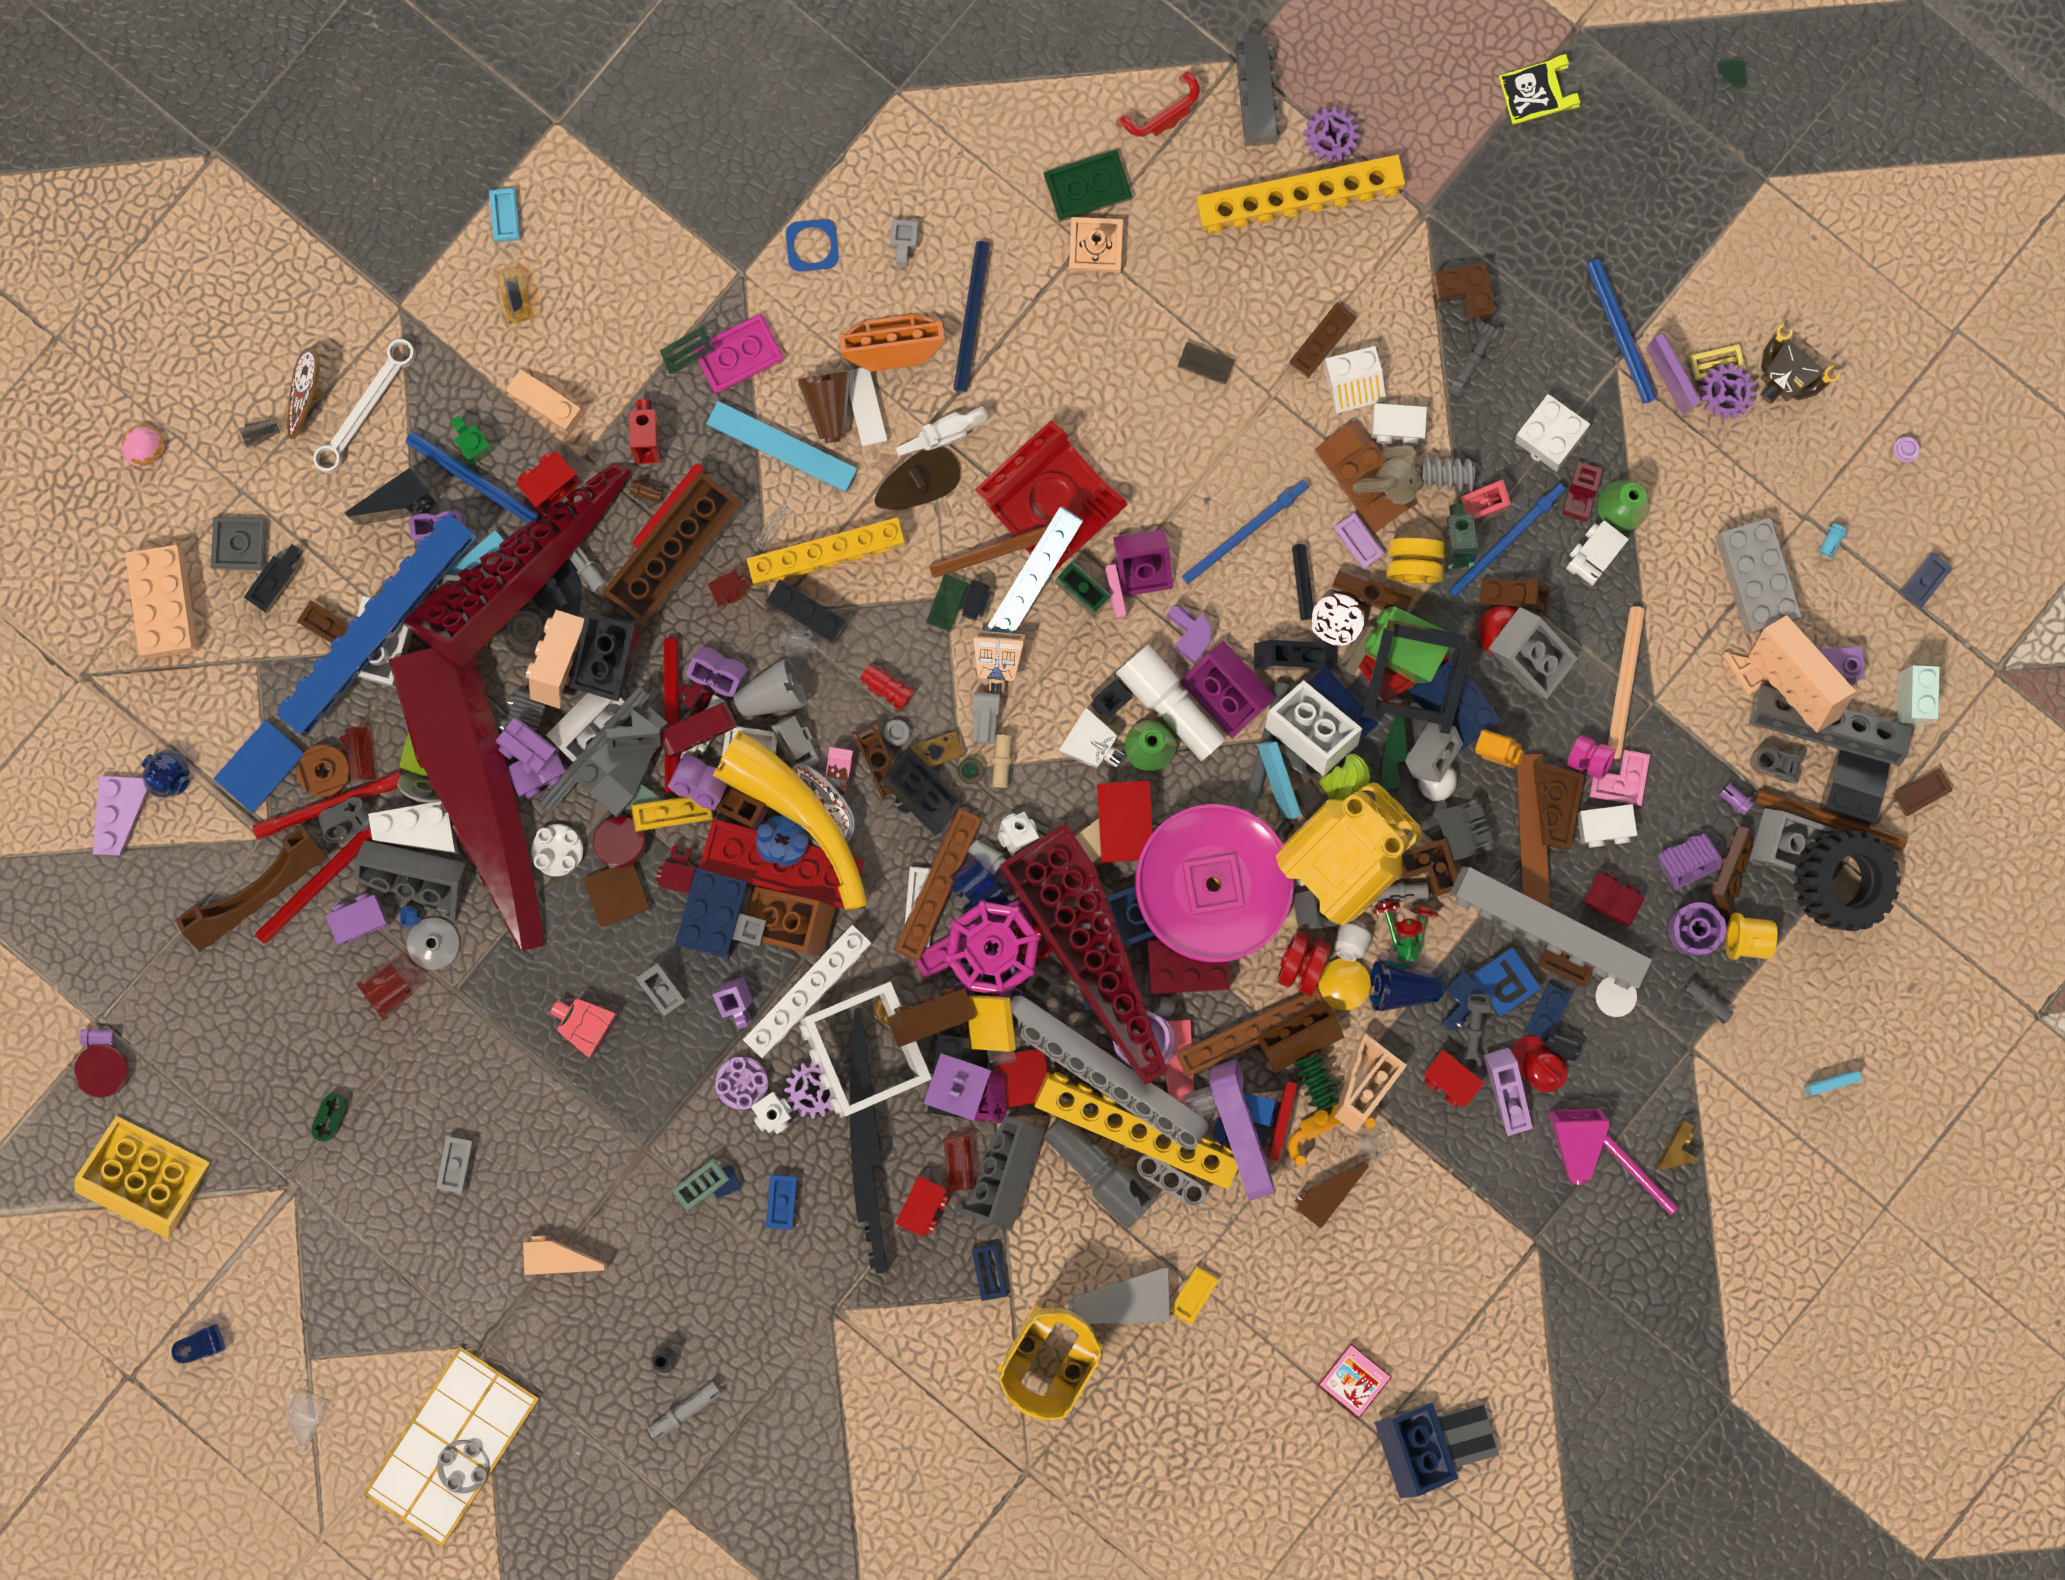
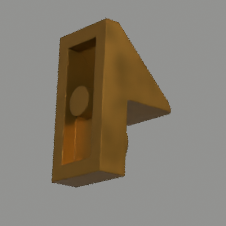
(1673, 1153)

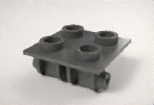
(1465, 830)

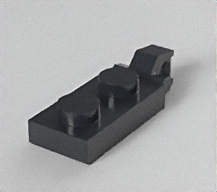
(274, 578)

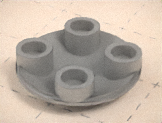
(454, 1482)

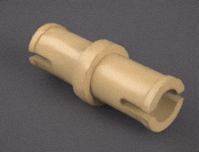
(1001, 761)

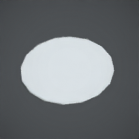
(1614, 999)

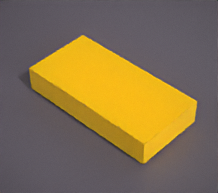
(1193, 1295)

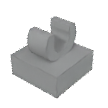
(748, 929)

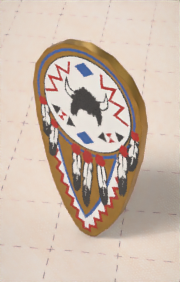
(303, 390)

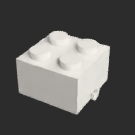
(1552, 433)

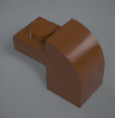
(742, 808)

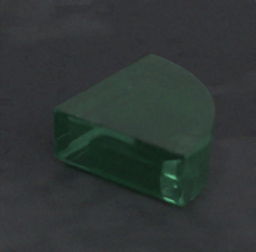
(1733, 72)

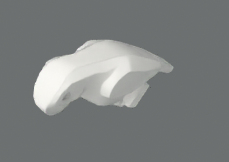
(944, 431)

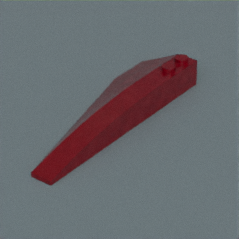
(477, 606)
(1072, 913)

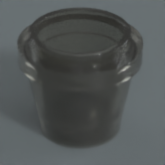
(525, 644)

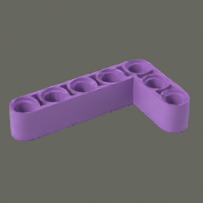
(1227, 1088)

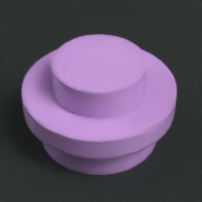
(1906, 449)

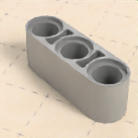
(1182, 1186)

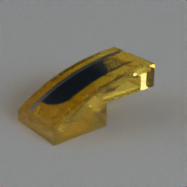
(515, 294)

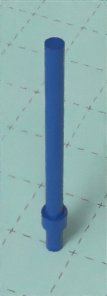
(1284, 500)
(1543, 504)

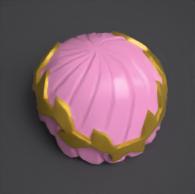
(142, 445)

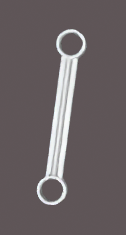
(364, 406)

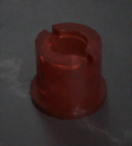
(385, 990)

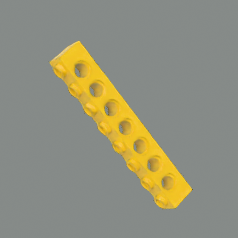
(1386, 168)
(1048, 1100)

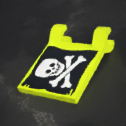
(1536, 91)

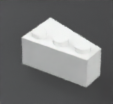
(415, 826)

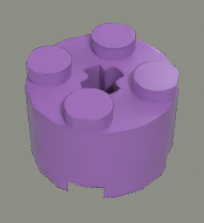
(1707, 918)

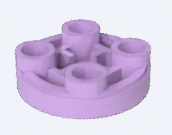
(741, 1082)

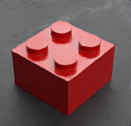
(548, 482)

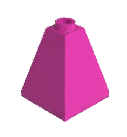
(1579, 1140)

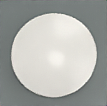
(556, 850)

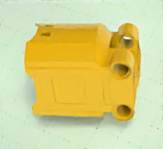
(1350, 851)
(1063, 1390)

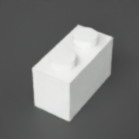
(1398, 424)
(1607, 824)

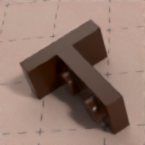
(1515, 594)

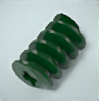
(1317, 1082)

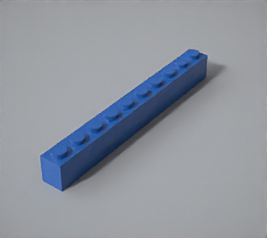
(376, 624)

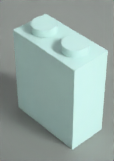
(1918, 695)

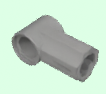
(985, 712)

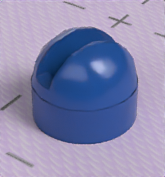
(409, 917)

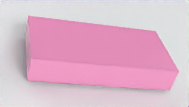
(1115, 591)

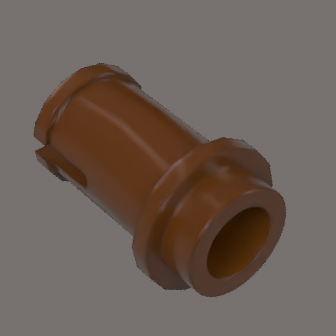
(646, 491)

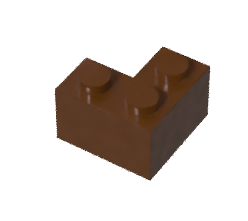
(1471, 286)
(1434, 861)

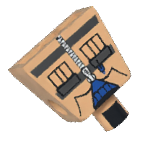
(998, 657)

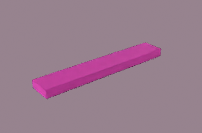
(932, 958)

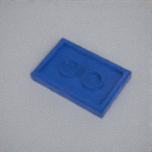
(259, 766)

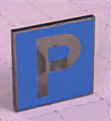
(1506, 981)

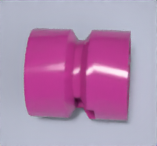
(1589, 756)

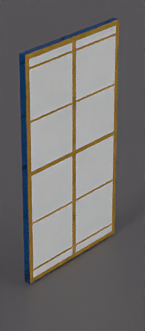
(464, 1404)

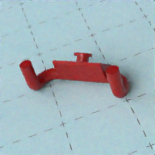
(1167, 117)

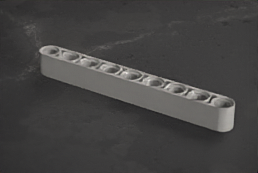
(1106, 1074)

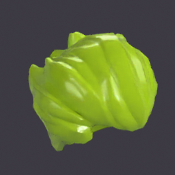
(1346, 779)

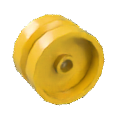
(1415, 560)

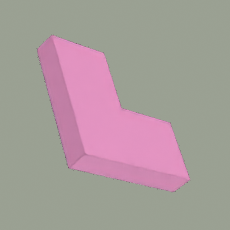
(1628, 785)

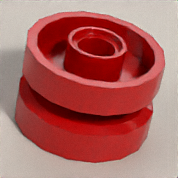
(1304, 963)

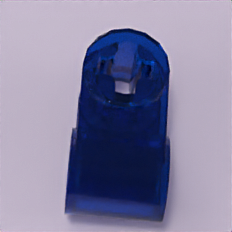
(202, 1344)

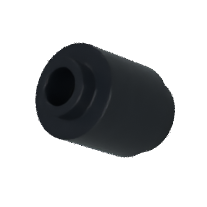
(975, 600)

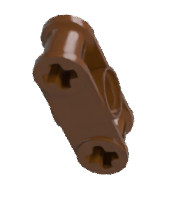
(869, 748)

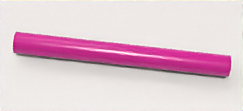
(1640, 1175)

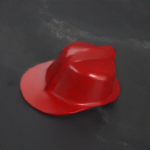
(1539, 1064)

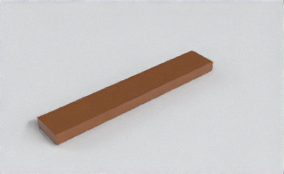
(1532, 852)
(937, 884)
(1242, 1035)

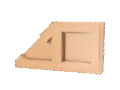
(1745, 672)

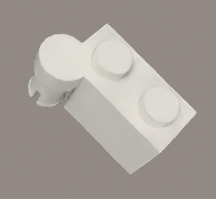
(1597, 552)

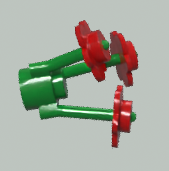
(1409, 946)

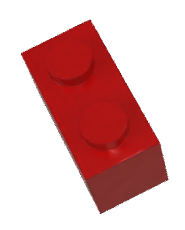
(1451, 1079)
(921, 1206)

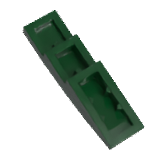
(1393, 754)

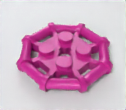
(989, 963)

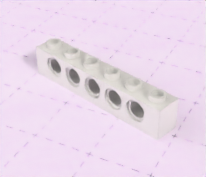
(807, 992)

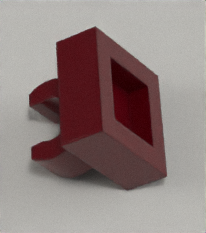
(696, 696)

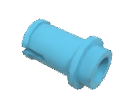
(1832, 540)

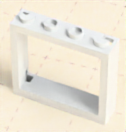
(829, 1078)

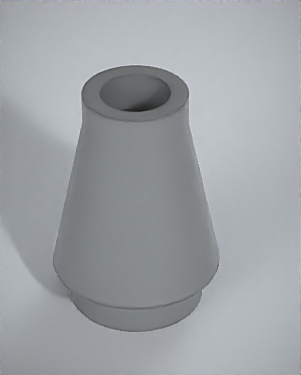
(987, 856)

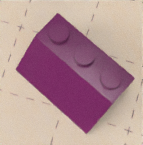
(1227, 689)

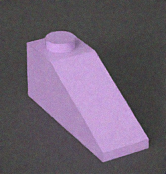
(1508, 1091)

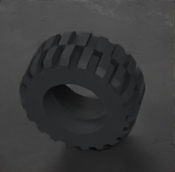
(1877, 880)

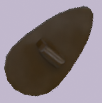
(919, 480)

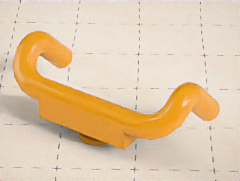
(1313, 1127)

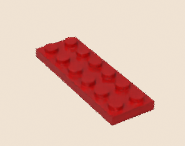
(733, 853)

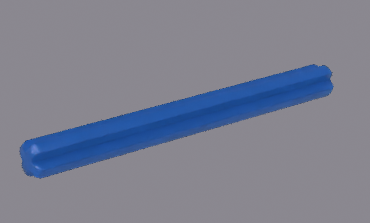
(1621, 331)
(471, 477)

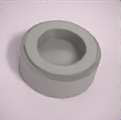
(896, 732)

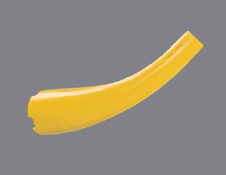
(769, 780)

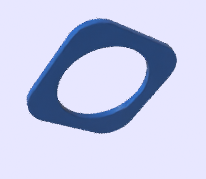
(792, 231)

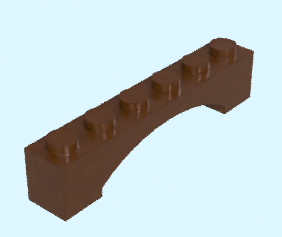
(209, 922)

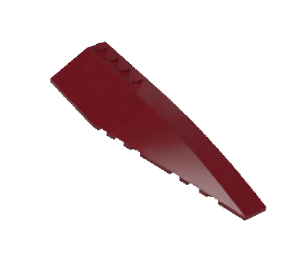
(459, 751)

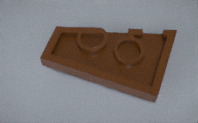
(1558, 803)
(1735, 863)

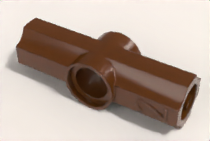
(1355, 586)

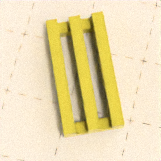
(1696, 368)

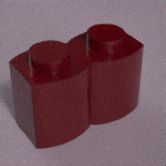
(1613, 899)

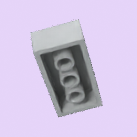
(1757, 575)

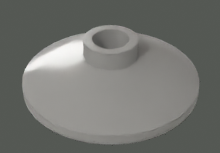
(417, 788)
(446, 943)

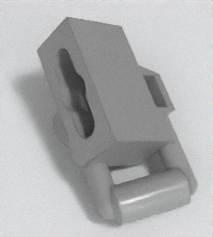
(795, 741)

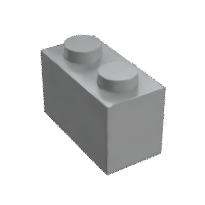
(1433, 753)

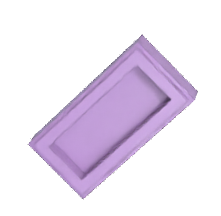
(1359, 541)

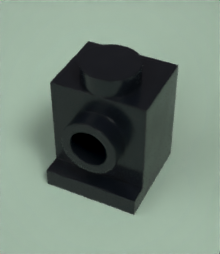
(1120, 696)

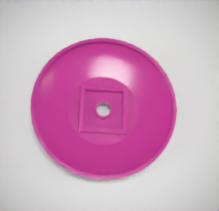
(1221, 845)

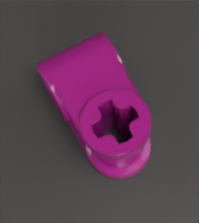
(993, 1099)

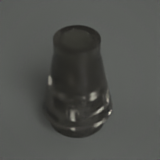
(258, 432)

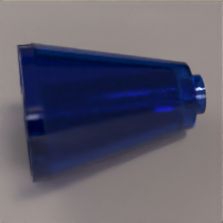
(1402, 986)

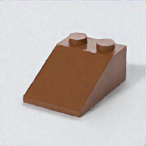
(792, 920)

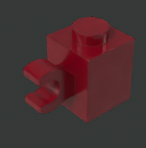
(676, 875)

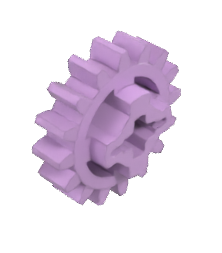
(802, 1094)

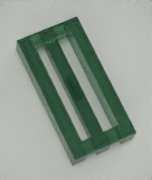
(693, 358)

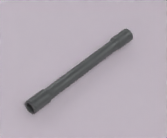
(1280, 691)

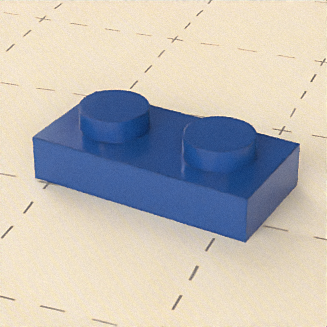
(781, 1202)

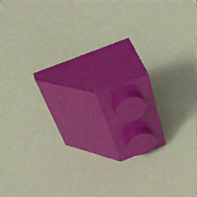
(1143, 562)

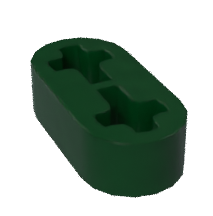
(323, 1115)

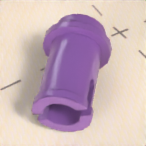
(1738, 800)
(96, 1037)

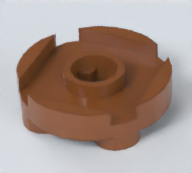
(310, 764)

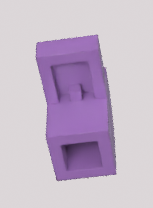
(1197, 634)

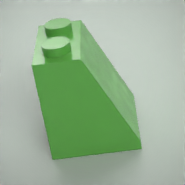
(1407, 657)

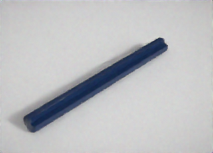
(971, 316)

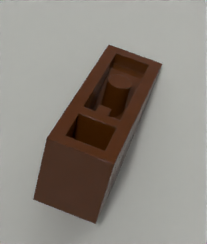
(1325, 1197)

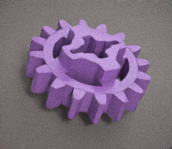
(1321, 138)
(1734, 398)

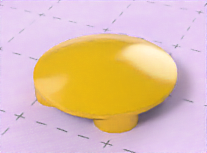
(1344, 984)

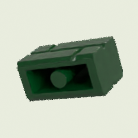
(1083, 589)

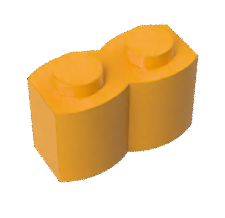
(1499, 749)

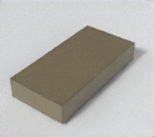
(1355, 653)

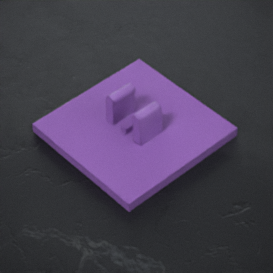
(957, 1086)

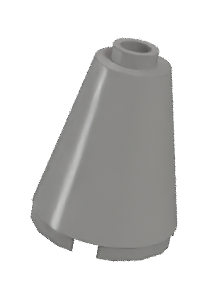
(771, 692)

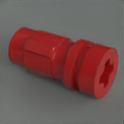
(885, 685)

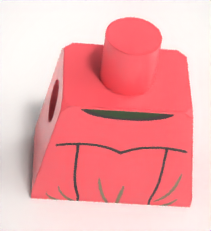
(583, 1024)

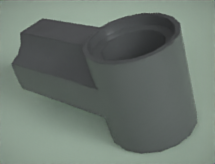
(1295, 762)

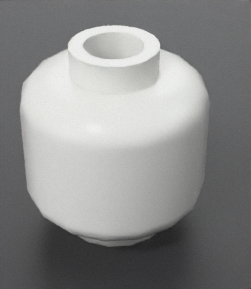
(1352, 941)

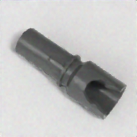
(1112, 1184)

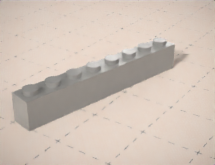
(1549, 927)

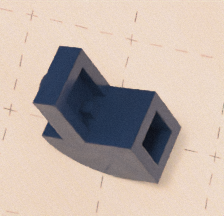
(1459, 990)

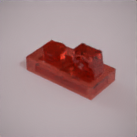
(360, 756)

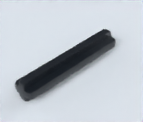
(1303, 582)

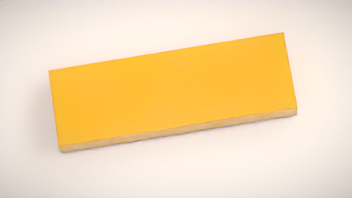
(668, 813)

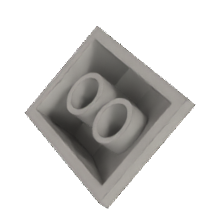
(1784, 838)

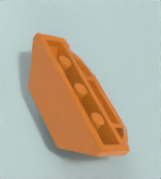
(892, 342)

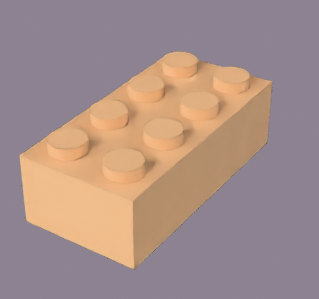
(161, 602)
(1801, 674)

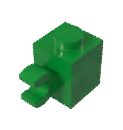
(471, 441)

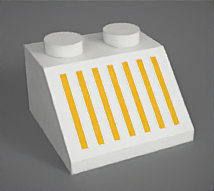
(1355, 379)

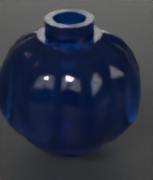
(165, 773)

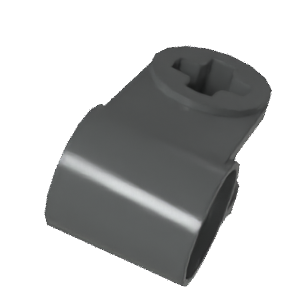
(1782, 765)
(342, 820)

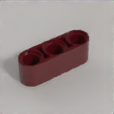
(697, 729)

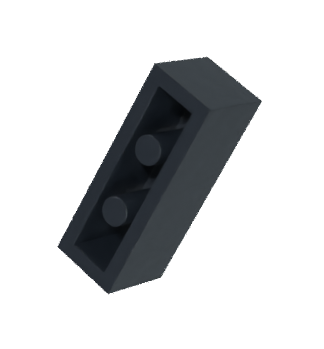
(806, 612)

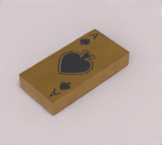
(939, 750)

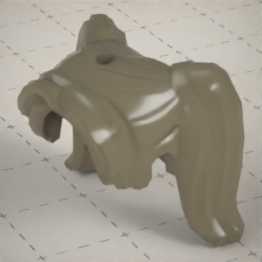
(1396, 477)

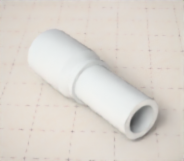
(1159, 689)

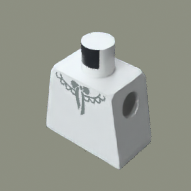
(1091, 742)

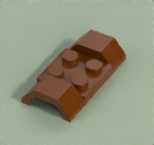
(1353, 457)

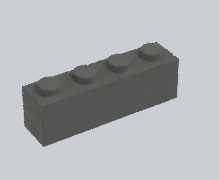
(1255, 89)
(412, 876)
(1003, 1174)

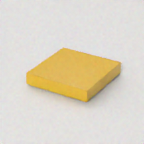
(993, 1024)

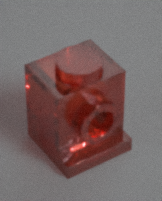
(728, 588)

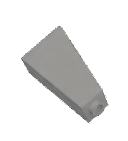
(1126, 1301)

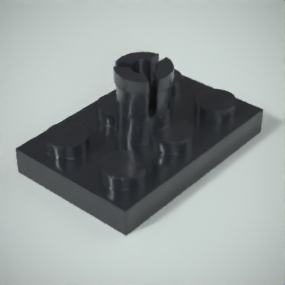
(921, 791)

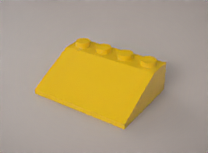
(141, 1177)

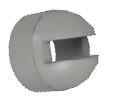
(1164, 1006)

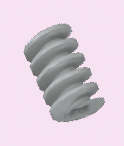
(1448, 473)

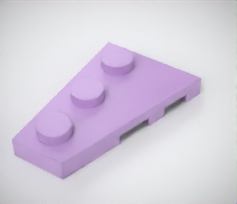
(116, 812)

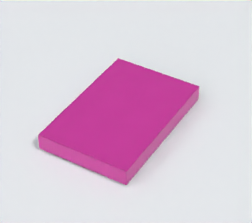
(740, 354)

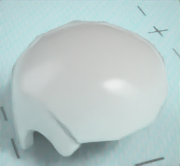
(1439, 791)

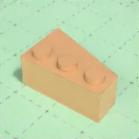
(554, 658)
(1367, 1081)

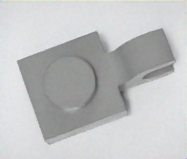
(903, 238)

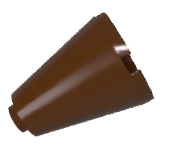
(827, 403)

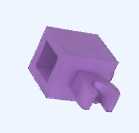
(734, 999)

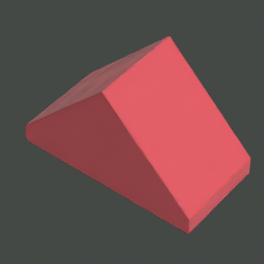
(1487, 500)

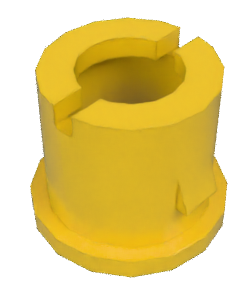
(1750, 937)

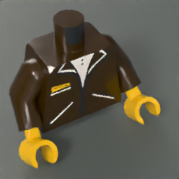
(1791, 371)

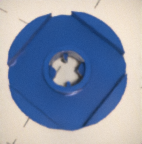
(777, 852)

